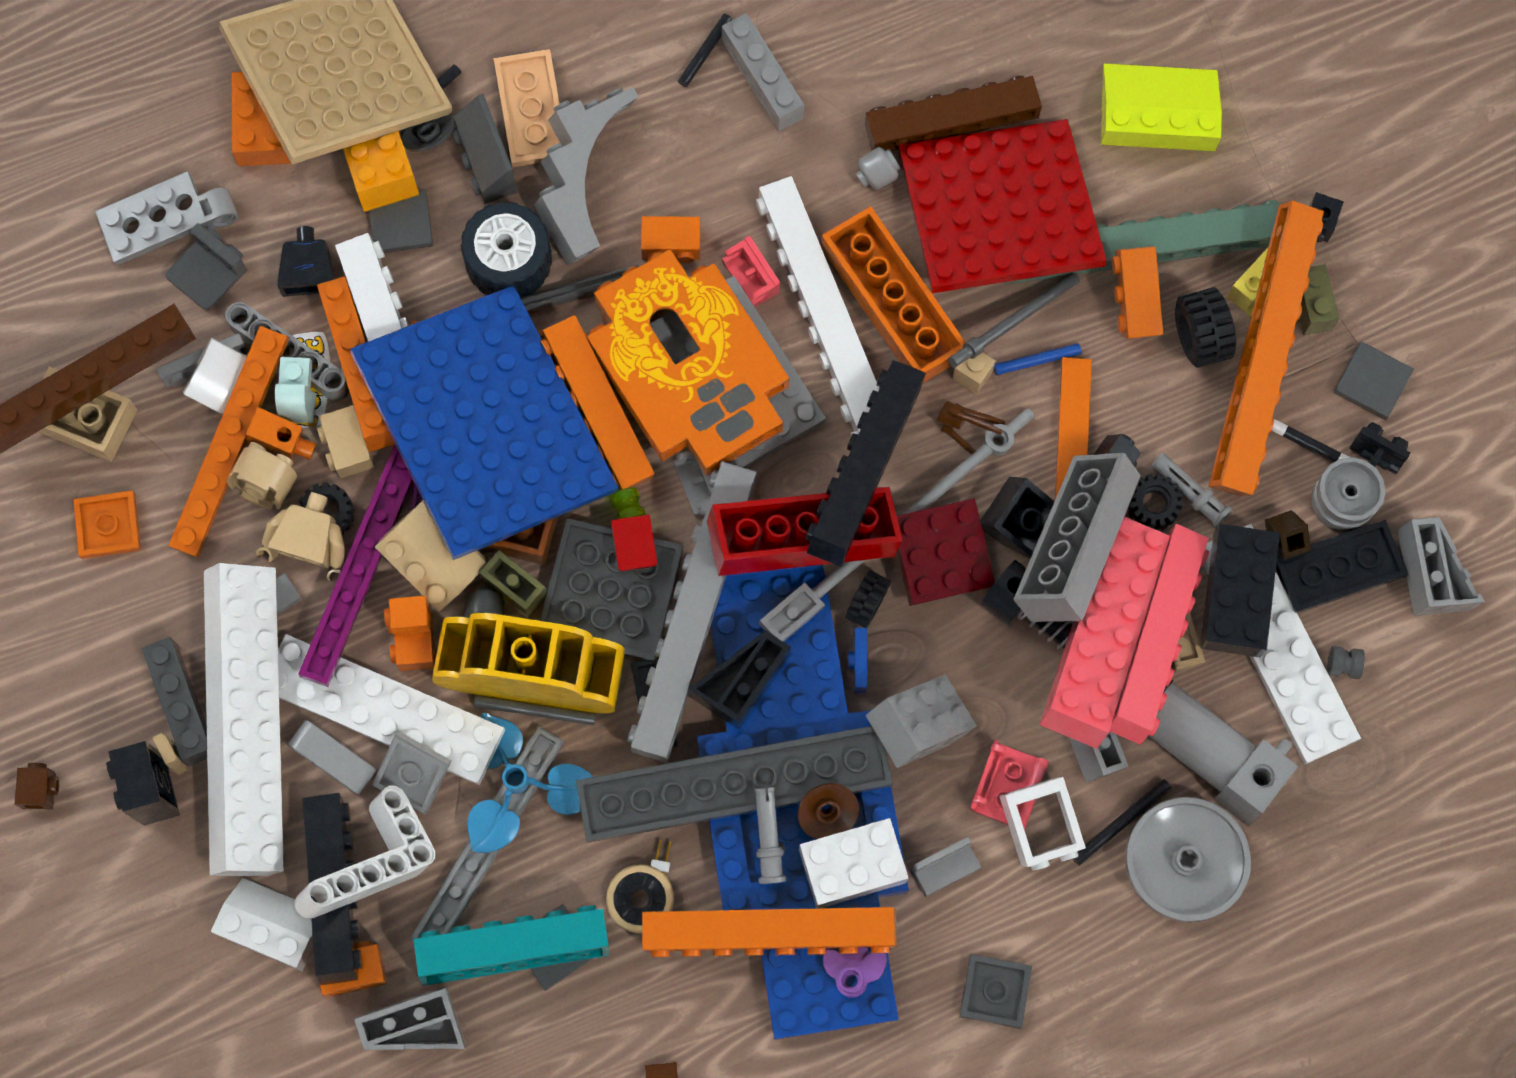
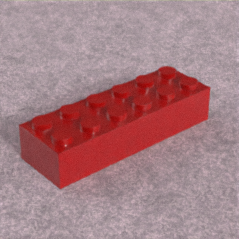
(774, 530)

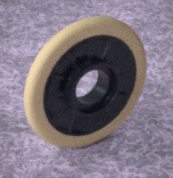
(626, 883)

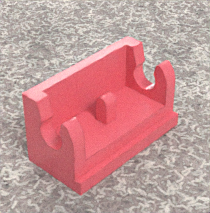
(751, 271)

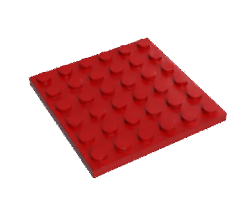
(1001, 206)

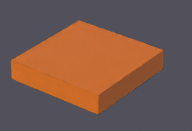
(107, 524)

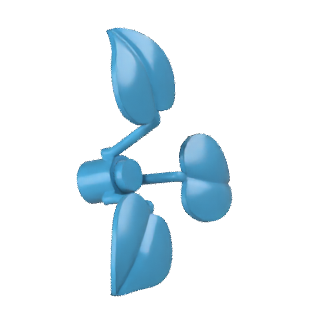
(494, 826)

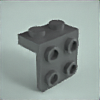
(207, 268)

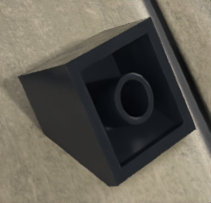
(1018, 515)

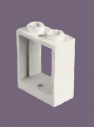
(1009, 804)

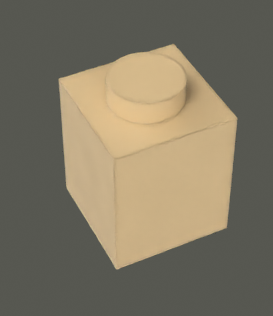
(974, 372)

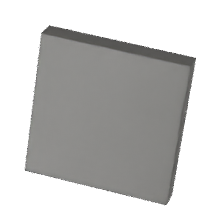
(414, 770)

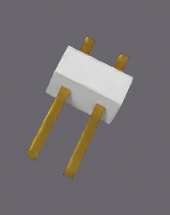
(661, 865)

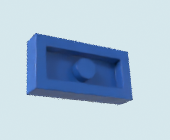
(858, 660)

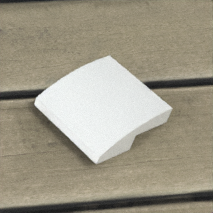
(215, 375)

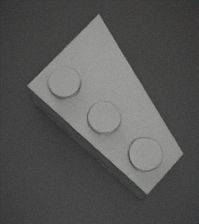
(1434, 572)

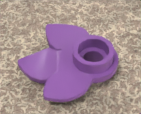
(863, 966)

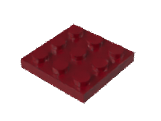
(943, 552)

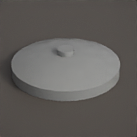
(1188, 859)

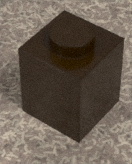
(1293, 532)

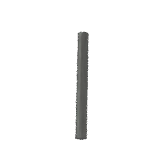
(535, 710)

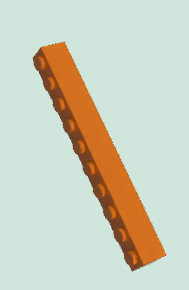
(1266, 349)

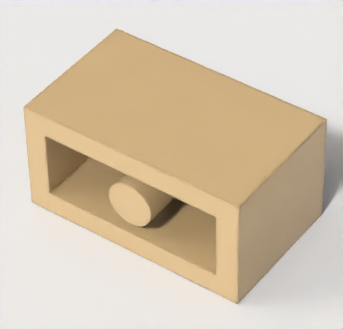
(345, 441)

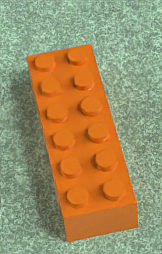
(892, 293)

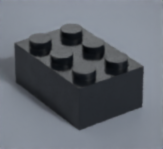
(142, 783)

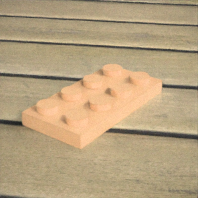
(527, 103)

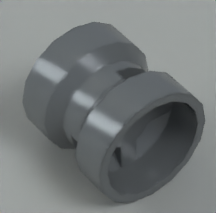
(1345, 662)

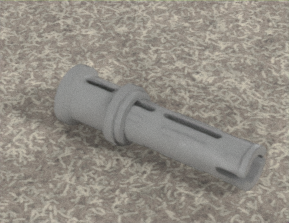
(1206, 497)
(769, 850)

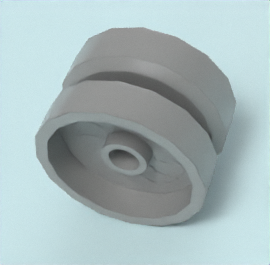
(1348, 494)

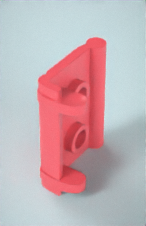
(1004, 773)

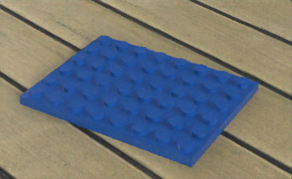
(483, 422)

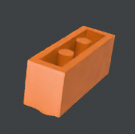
(1138, 292)

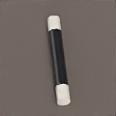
(1307, 442)

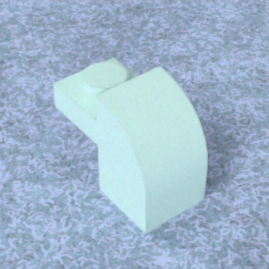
(293, 393)

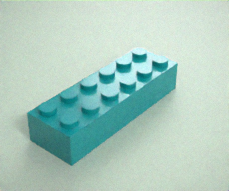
(511, 946)

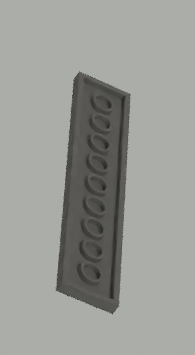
(726, 783)

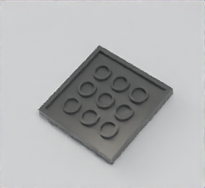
(610, 603)

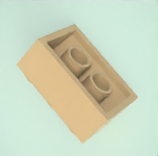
(424, 560)

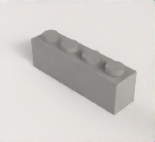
(762, 72)

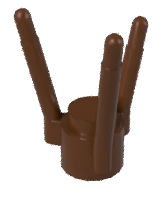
(955, 415)

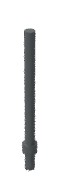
(975, 346)

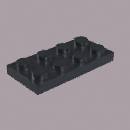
(1341, 567)

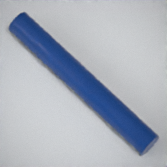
(1037, 359)

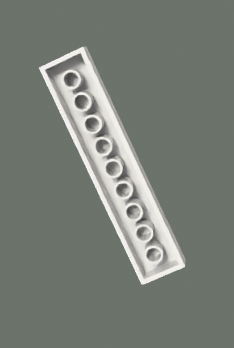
(243, 721)

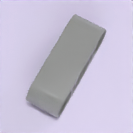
(331, 757)

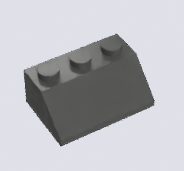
(483, 151)

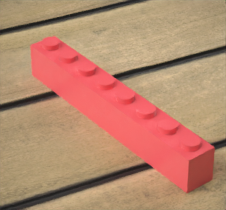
(1159, 636)

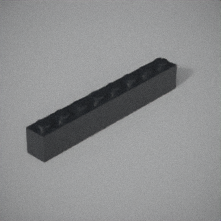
(866, 463)

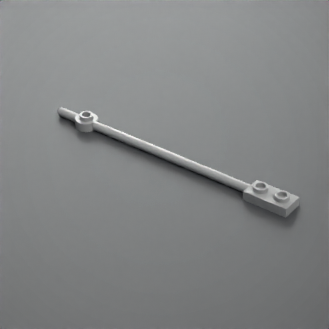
(806, 603)

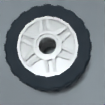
(506, 248)

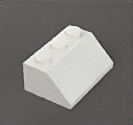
(265, 924)

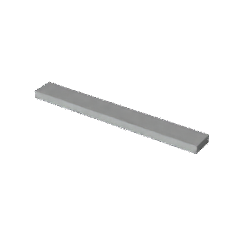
(473, 866)

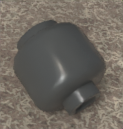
(484, 601)

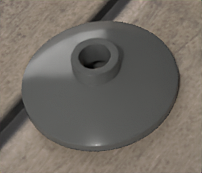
(428, 134)

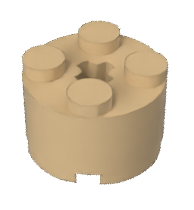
(262, 476)

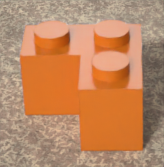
(413, 631)

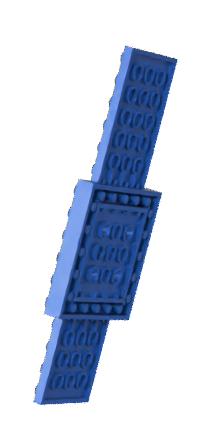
(799, 704)

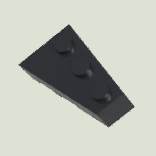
(742, 680)

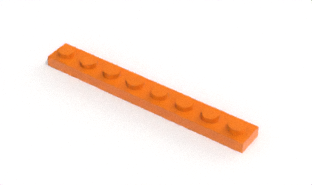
(228, 441)

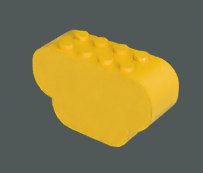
(528, 662)

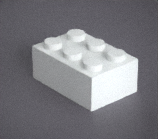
(853, 863)

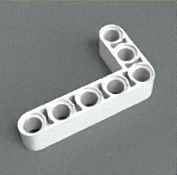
(400, 857)

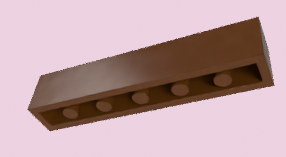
(954, 114)

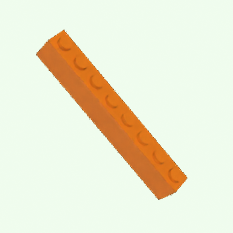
(769, 930)

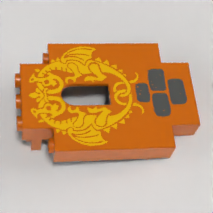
(708, 400)

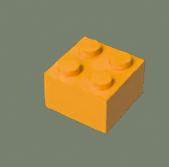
(381, 171)

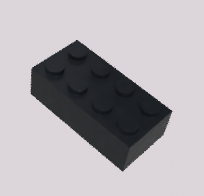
(1240, 590)

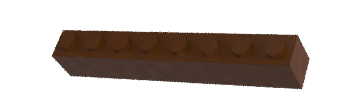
(92, 375)

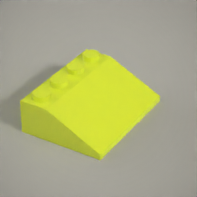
(1161, 107)

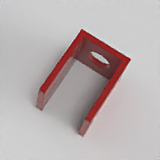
(634, 543)

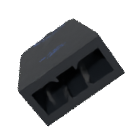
(304, 264)

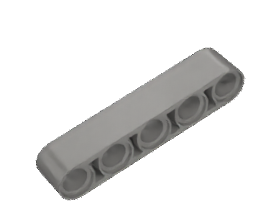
(320, 377)

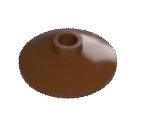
(836, 819)

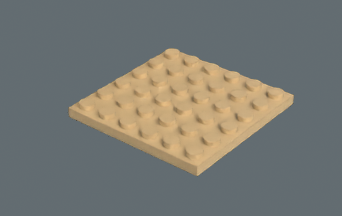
(334, 72)

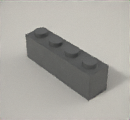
(178, 699)

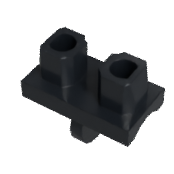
(1379, 450)

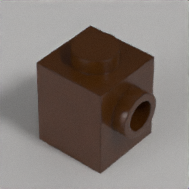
(36, 787)

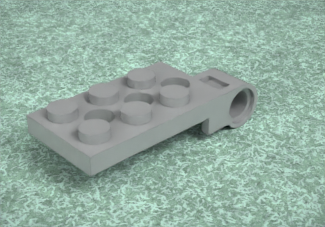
(209, 209)

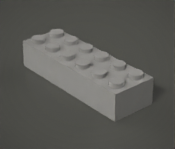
(1077, 538)

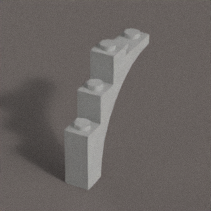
(564, 203)

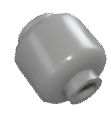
(878, 168)

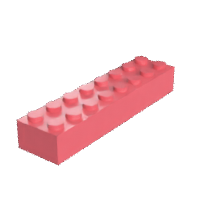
(1106, 638)

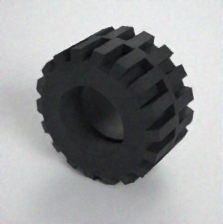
(1205, 327)

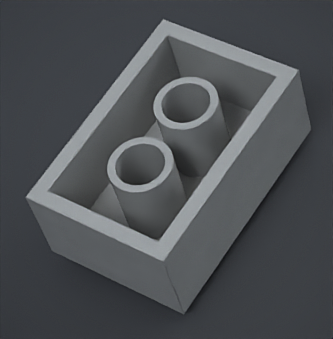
(920, 720)

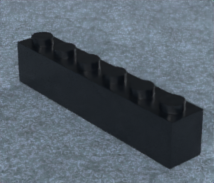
(327, 852)

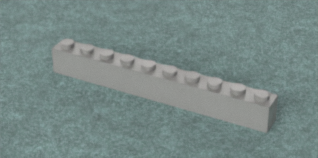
(687, 626)

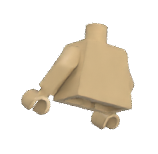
(305, 536)

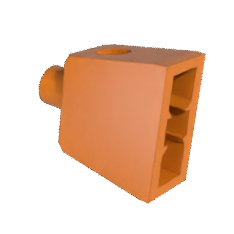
(269, 429)

